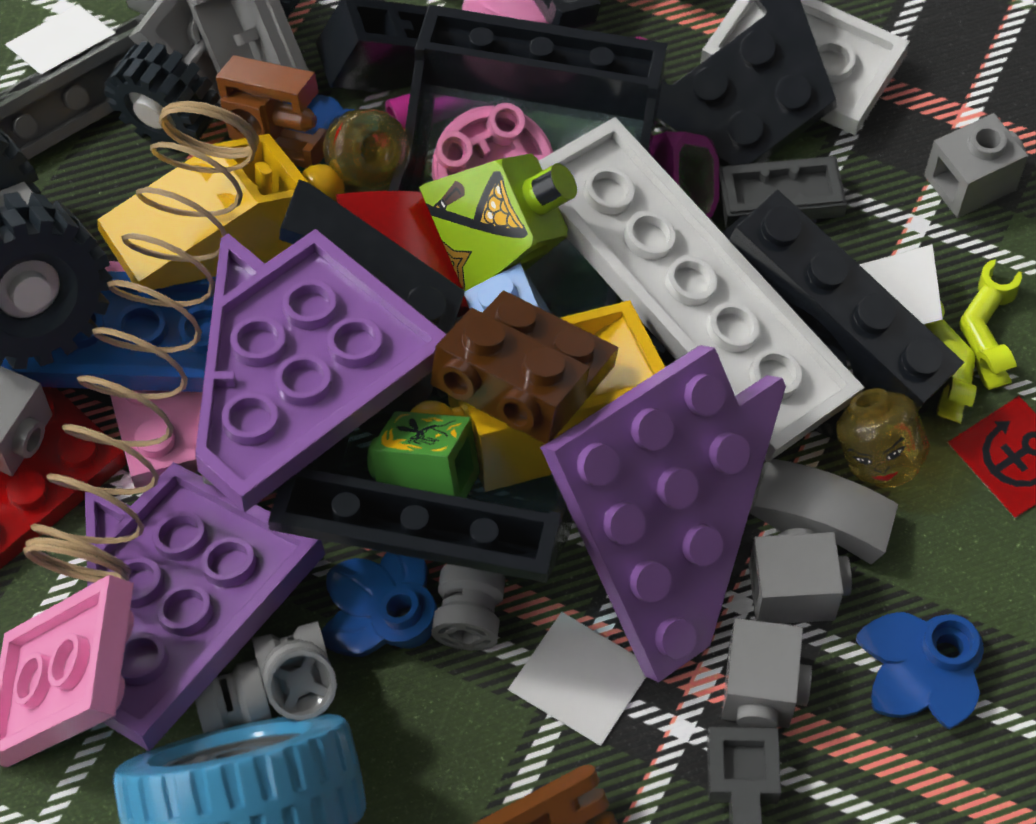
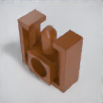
(260, 96)

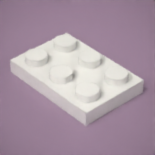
(854, 54)

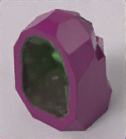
(691, 164)

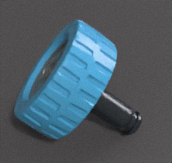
(247, 775)

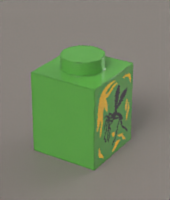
(426, 453)

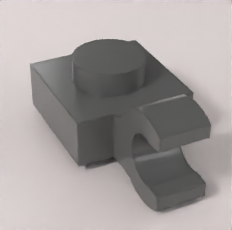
(743, 770)

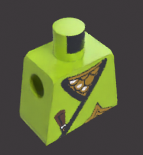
(499, 215)

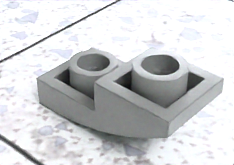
(814, 499)

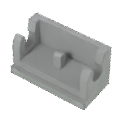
(246, 30)

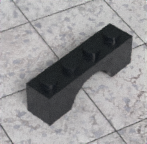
(873, 328)

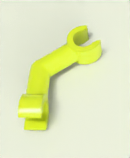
(991, 358)
(959, 389)

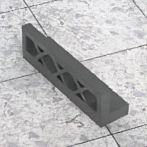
(66, 98)

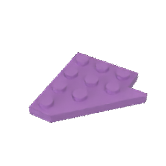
(298, 361)
(665, 498)
(198, 592)

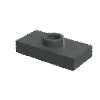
(808, 183)

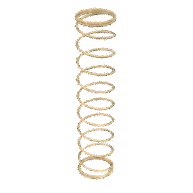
(79, 545)

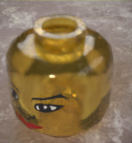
(383, 151)
(883, 438)

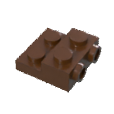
(521, 365)

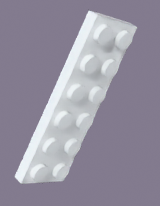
(693, 281)

